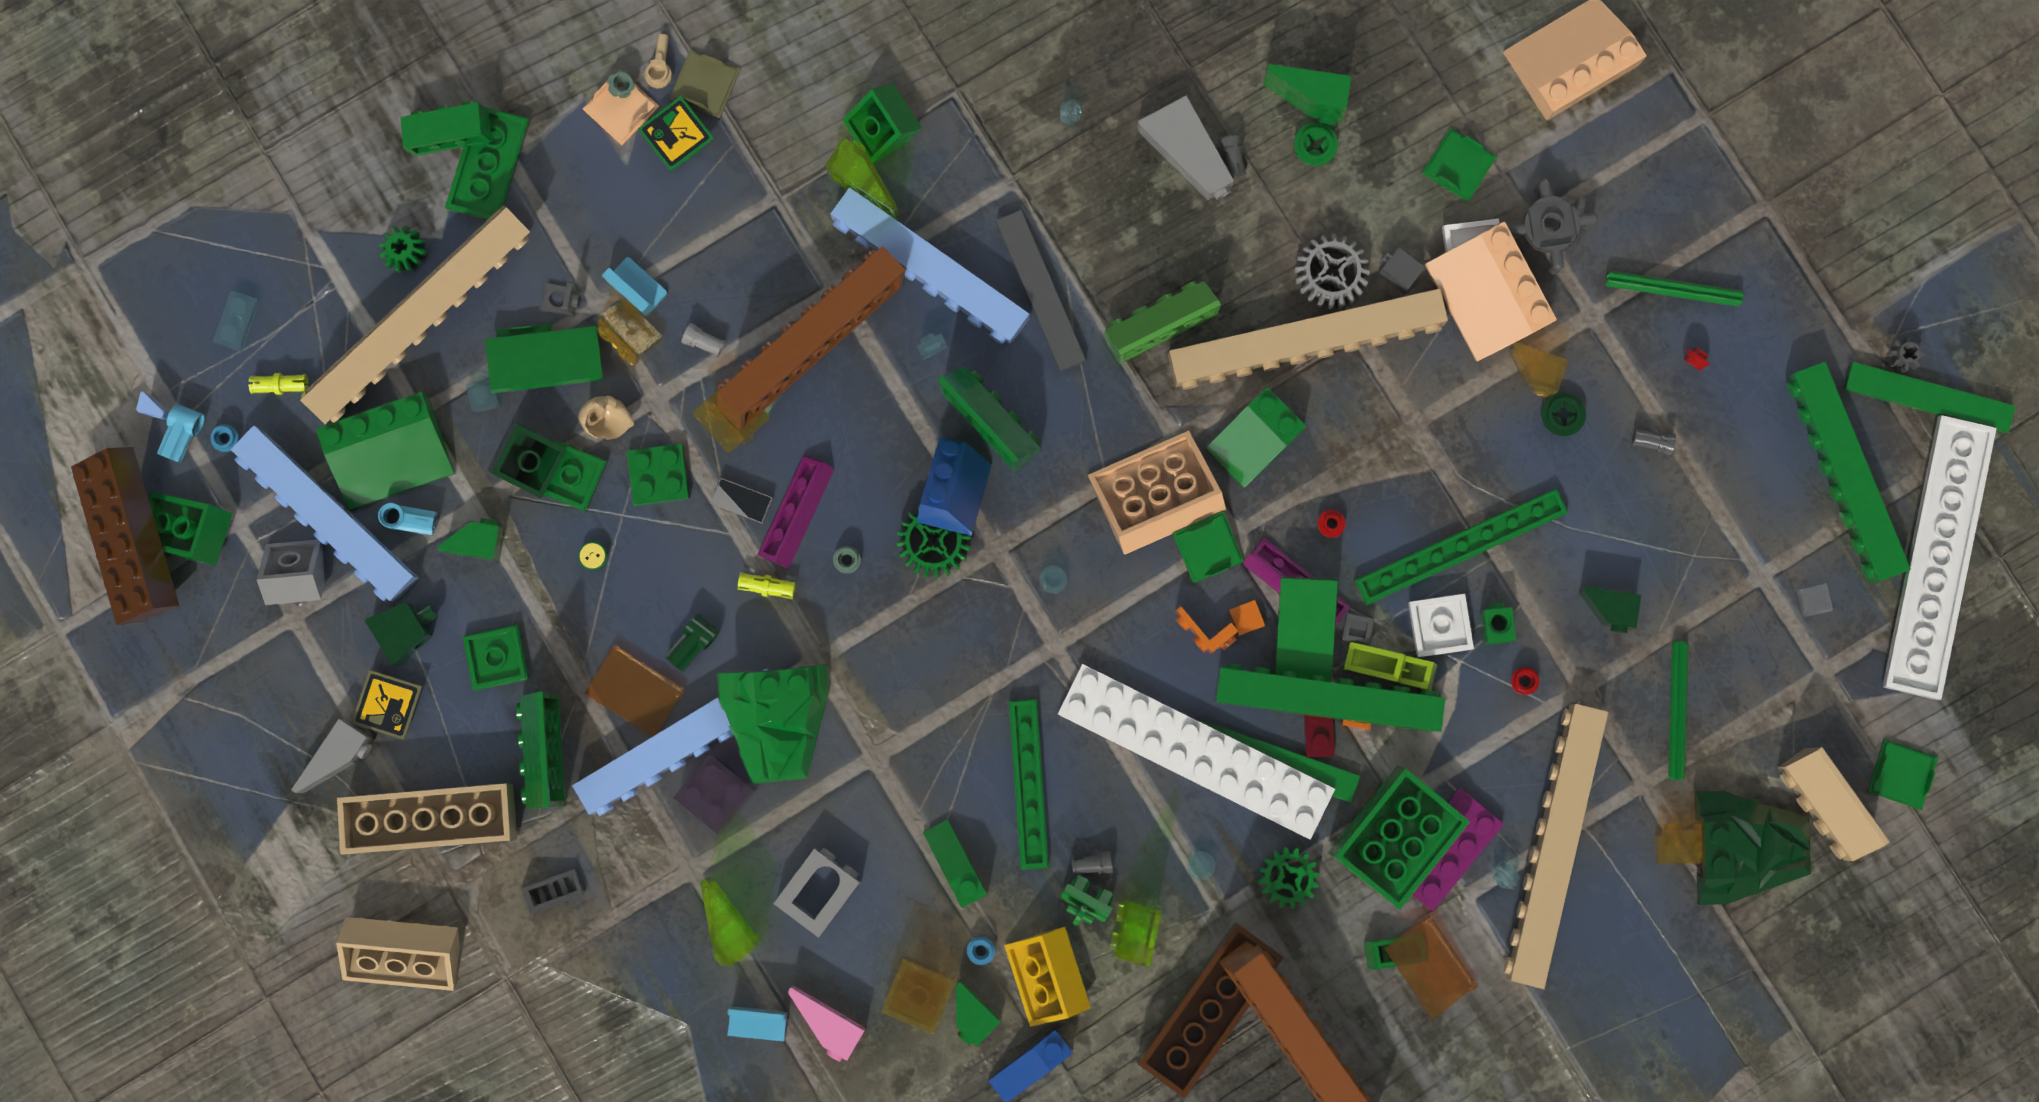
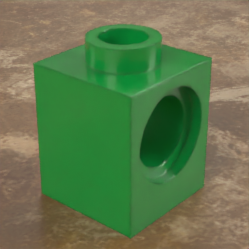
(1492, 636)

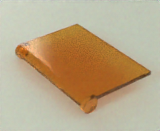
(634, 691)
(1431, 967)

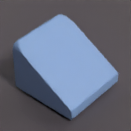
(151, 407)

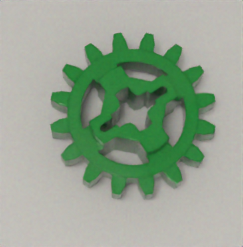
(1277, 884)

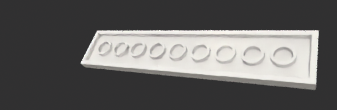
(1939, 557)
(1196, 751)

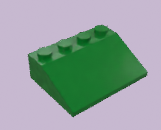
(989, 418)
(386, 450)
(541, 750)
(1398, 837)

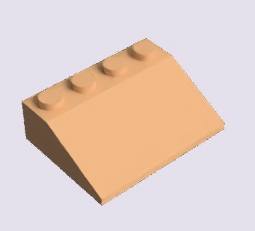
(1574, 57)
(1490, 291)
(1157, 492)

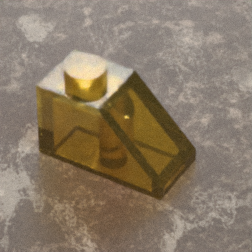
(1539, 369)

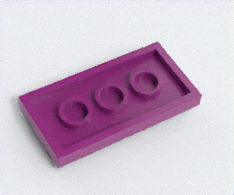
(1463, 851)

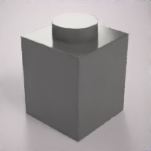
(1400, 269)

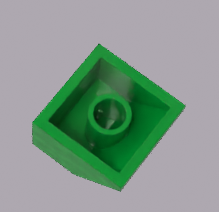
(882, 122)

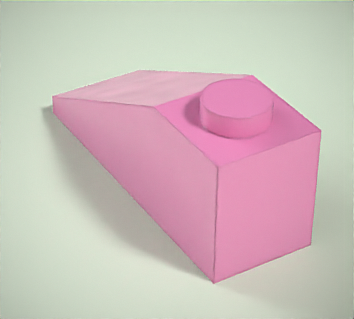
(830, 1027)

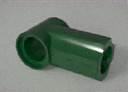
(696, 637)

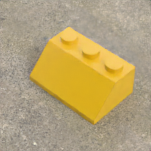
(1047, 977)

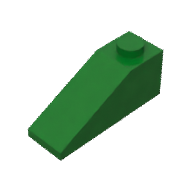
(955, 863)

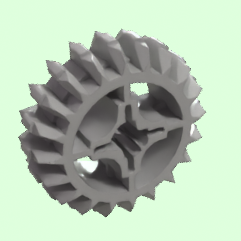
(1325, 261)

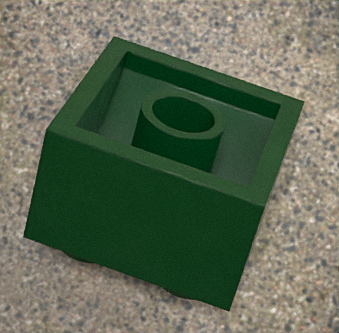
(527, 459)

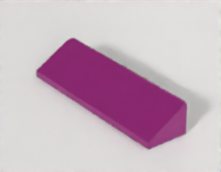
(796, 511)
(1271, 564)

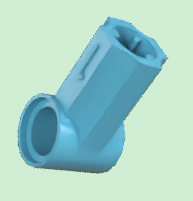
(182, 427)
(410, 519)

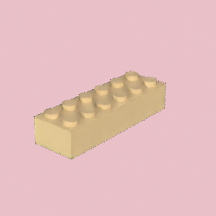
(426, 818)

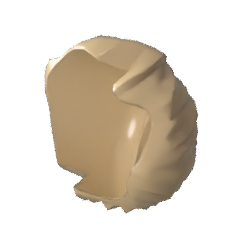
(605, 417)

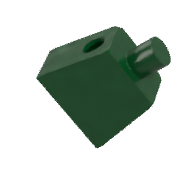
(402, 630)

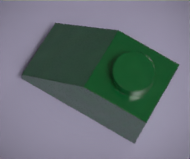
(1613, 607)

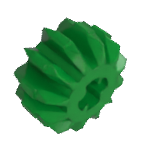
(399, 240)

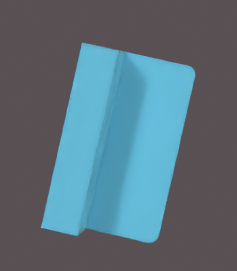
(636, 286)
(757, 1023)

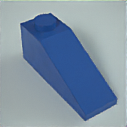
(1031, 1065)

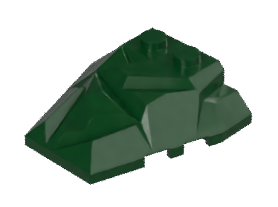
(1747, 847)

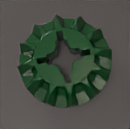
(1571, 405)

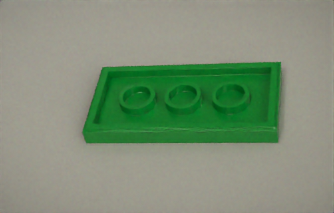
(488, 168)
(543, 359)
(1306, 626)

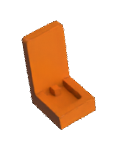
(1222, 639)

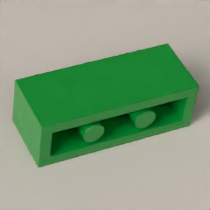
(445, 128)

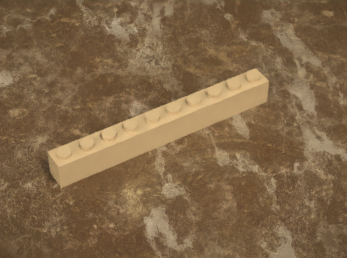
(1308, 338)
(1556, 845)

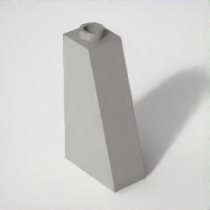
(1186, 144)

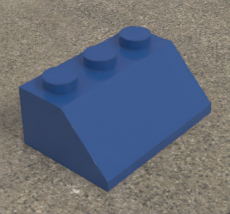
(954, 487)

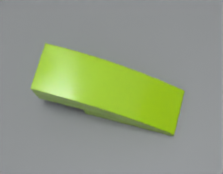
(1390, 666)

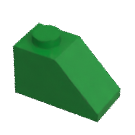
(476, 540)
(973, 1016)

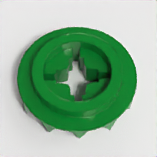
(1317, 132)

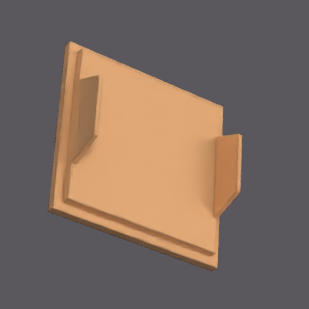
(620, 115)

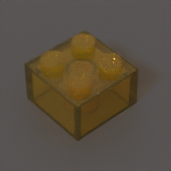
(918, 995)

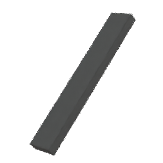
(1040, 290)

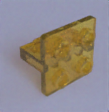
(723, 429)

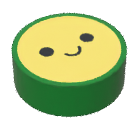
(593, 556)

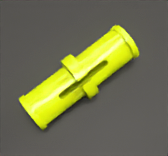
(278, 383)
(766, 585)

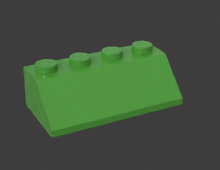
(1162, 321)

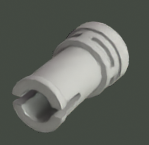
(696, 337)

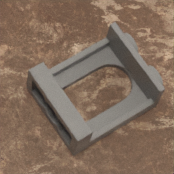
(847, 885)

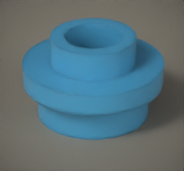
(217, 434)
(971, 950)

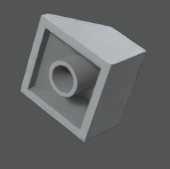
(292, 572)

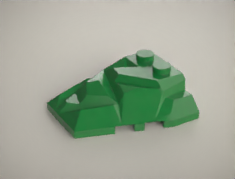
(775, 718)

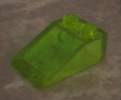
(853, 168)
(727, 928)
(1136, 932)

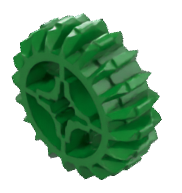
(950, 559)

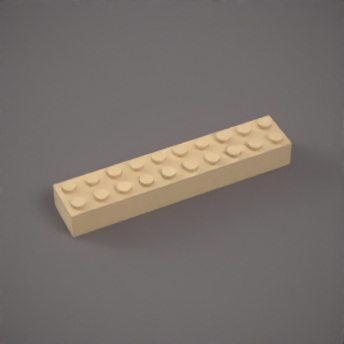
(414, 314)

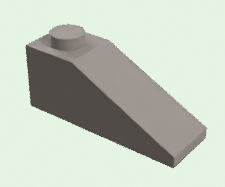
(338, 751)

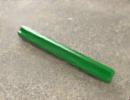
(1674, 288)
(1678, 710)

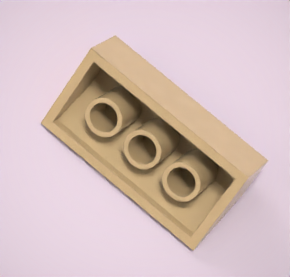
(1832, 804)
(398, 953)

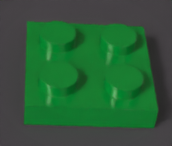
(658, 475)

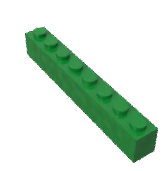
(1847, 473)
(1329, 699)

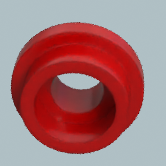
(1696, 358)
(1322, 523)
(1533, 680)

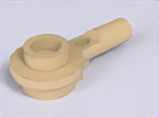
(658, 72)

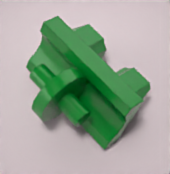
(1084, 906)

